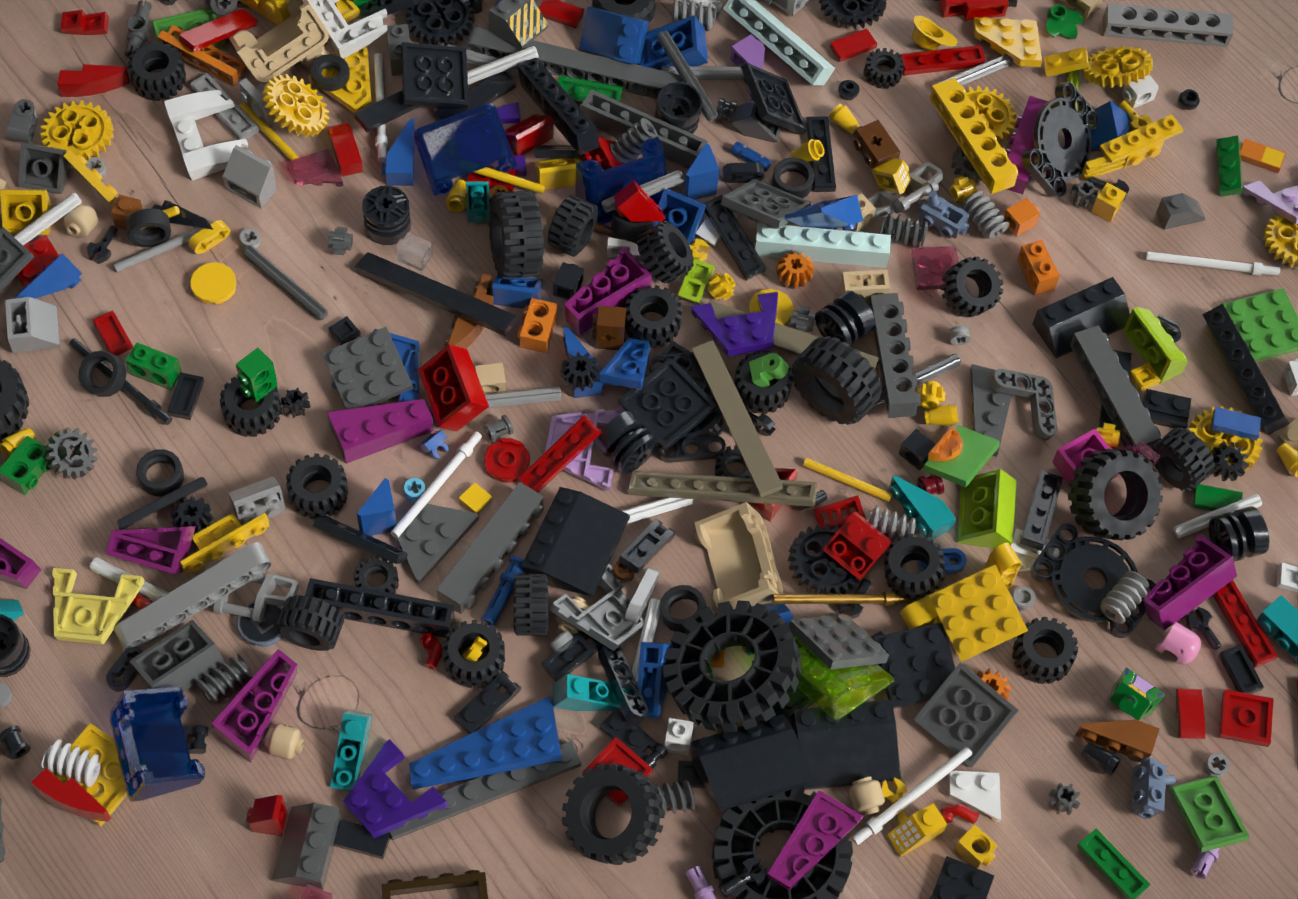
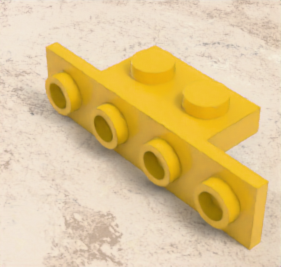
(1142, 142)
(221, 537)

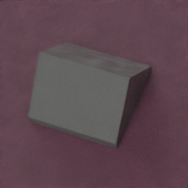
(43, 168)

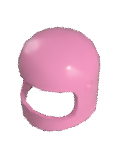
(1182, 643)

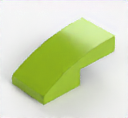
(696, 281)

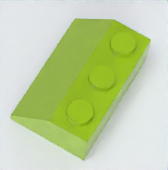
(1154, 344)
(987, 510)

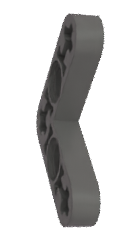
(1033, 392)

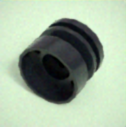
(679, 106)
(386, 215)
(846, 318)
(626, 442)
(1240, 533)
(13, 647)

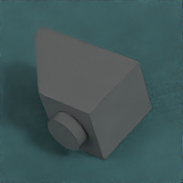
(751, 125)
(1179, 211)

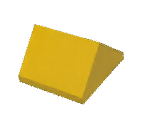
(556, 172)
(22, 208)

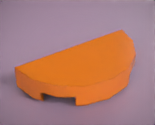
(947, 447)

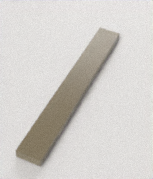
(785, 337)
(737, 419)
(718, 488)

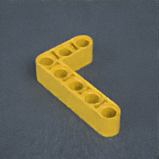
(923, 612)

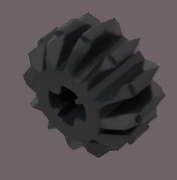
(580, 371)
(1234, 457)
(194, 507)

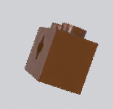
(875, 144)
(609, 327)

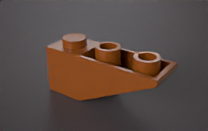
(1124, 737)

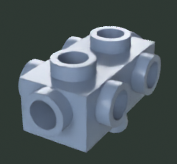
(943, 216)
(1149, 788)

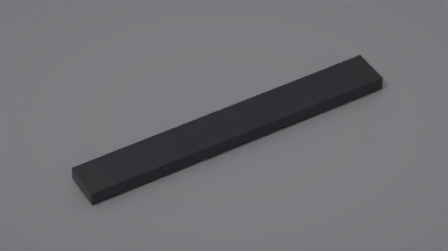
(436, 293)

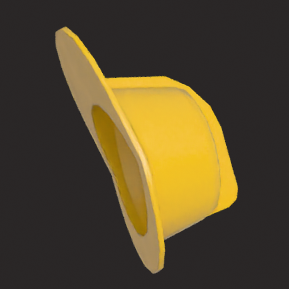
(929, 35)

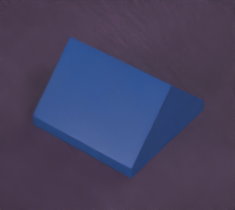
(1112, 124)
(702, 176)
(682, 213)
(516, 291)
(378, 512)

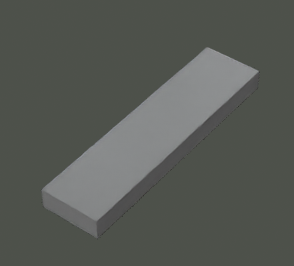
(233, 118)

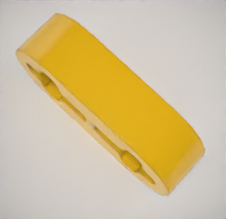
(209, 238)

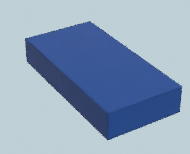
(1236, 423)

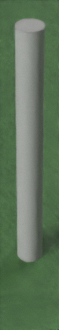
(152, 252)

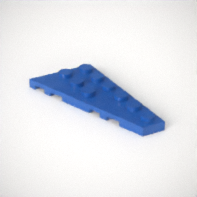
(506, 745)

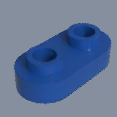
(950, 554)

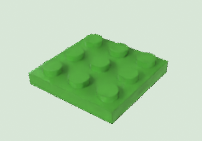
(1266, 323)

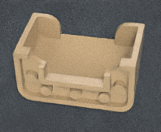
(283, 44)
(739, 556)

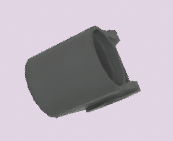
(22, 122)

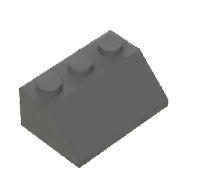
(178, 659)
(307, 845)

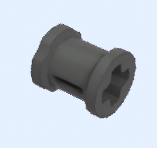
(498, 428)

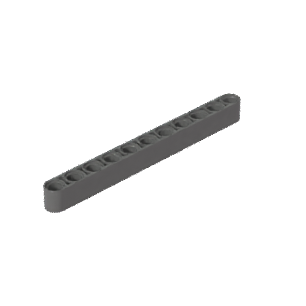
(578, 64)

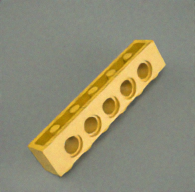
(973, 135)

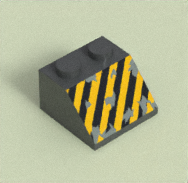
(517, 21)

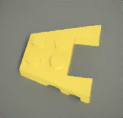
(89, 617)

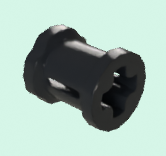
(14, 742)

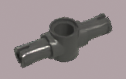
(138, 28)

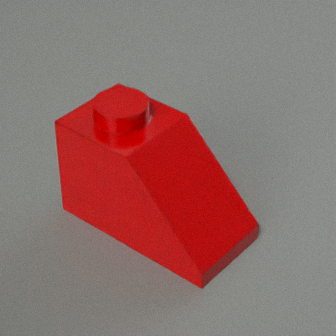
(637, 205)
(268, 815)

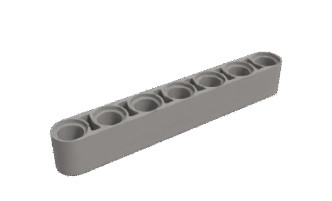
(193, 596)

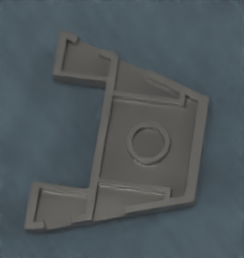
(604, 619)

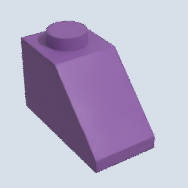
(748, 51)

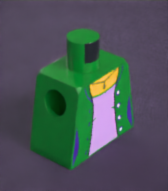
(1135, 695)

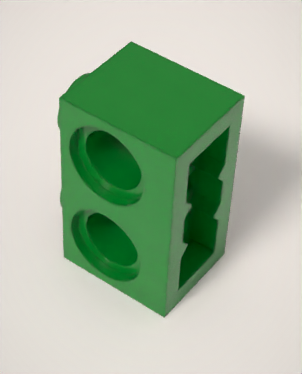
(153, 366)
(256, 375)
(21, 463)

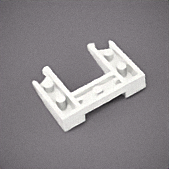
(348, 38)
(183, 113)

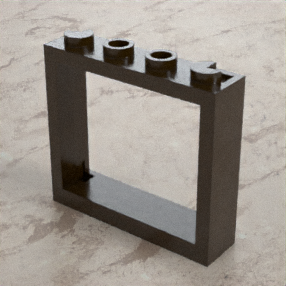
(443, 882)

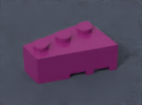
(153, 547)

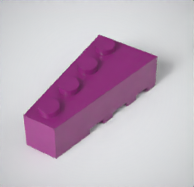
(1023, 141)
(608, 288)
(378, 427)
(16, 567)
(1190, 583)
(255, 706)

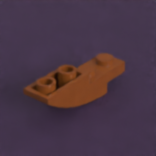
(465, 331)

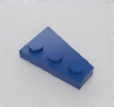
(627, 365)

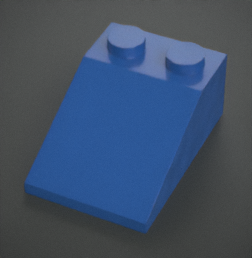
(614, 35)
(687, 35)
(829, 214)

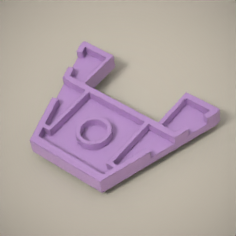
(1284, 202)
(581, 465)

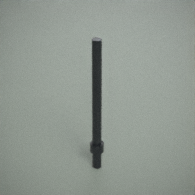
(150, 406)

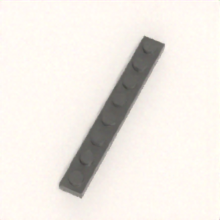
(490, 788)

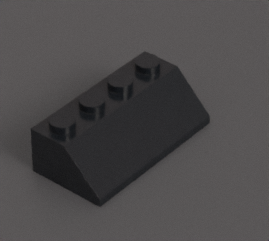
(1094, 306)

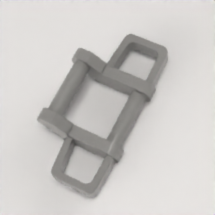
(923, 187)
(262, 599)

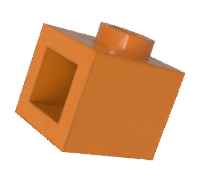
(1022, 216)

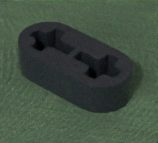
(742, 172)
(120, 666)

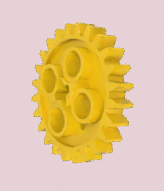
(1118, 66)
(295, 105)
(995, 110)
(78, 125)
(1282, 239)
(1203, 424)

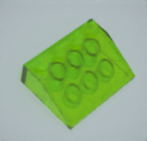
(838, 689)

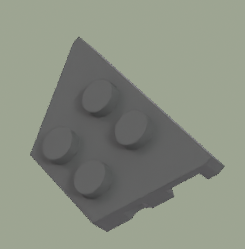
(433, 536)

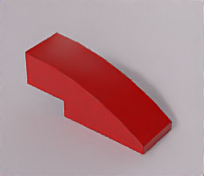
(973, 8)
(92, 80)
(345, 149)
(69, 796)

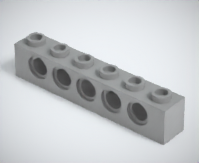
(1167, 25)

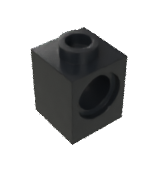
(568, 281)
(916, 449)

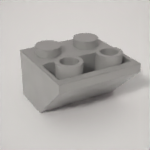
(250, 177)
(31, 325)
(257, 499)

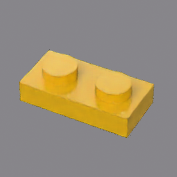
(1066, 61)

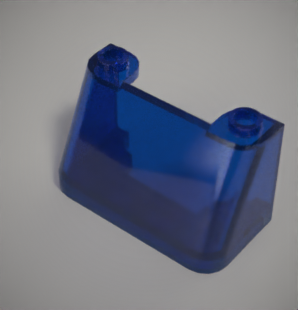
(463, 146)
(596, 184)
(153, 743)

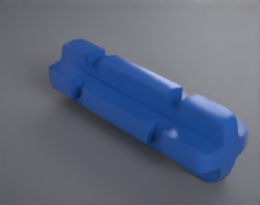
(750, 155)

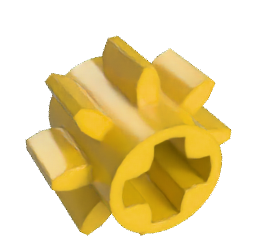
(962, 189)
(721, 286)
(931, 394)
(1110, 435)

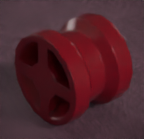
(931, 484)

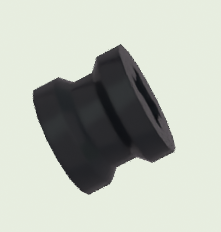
(726, 109)

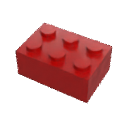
(453, 388)

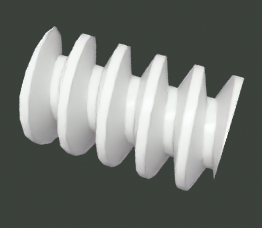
(72, 763)

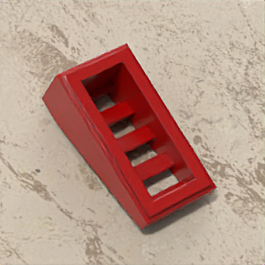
(844, 504)

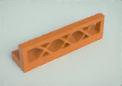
(203, 59)

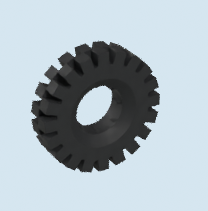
(747, 696)
(740, 834)

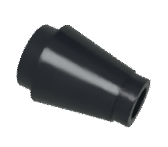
(1101, 758)

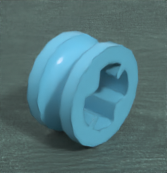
(409, 493)

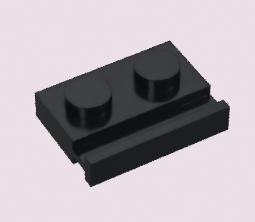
(1167, 408)

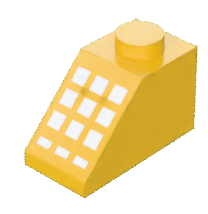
(892, 175)
(917, 830)

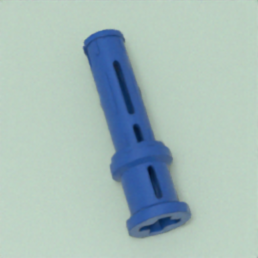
(503, 592)

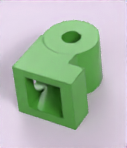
(768, 368)

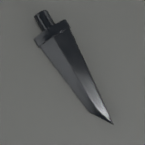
(185, 216)

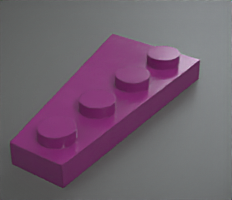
(814, 836)

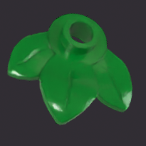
(1063, 22)

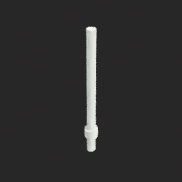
(381, 139)
(1255, 268)
(463, 452)
(875, 825)

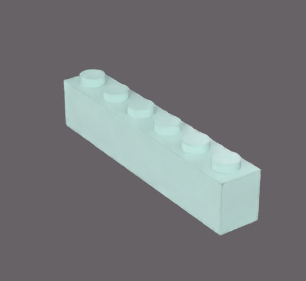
(781, 40)
(824, 245)

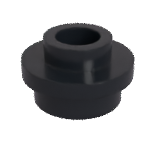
(851, 92)
(1189, 99)

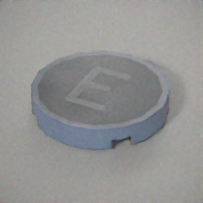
(263, 632)

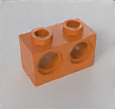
(1038, 267)
(537, 325)

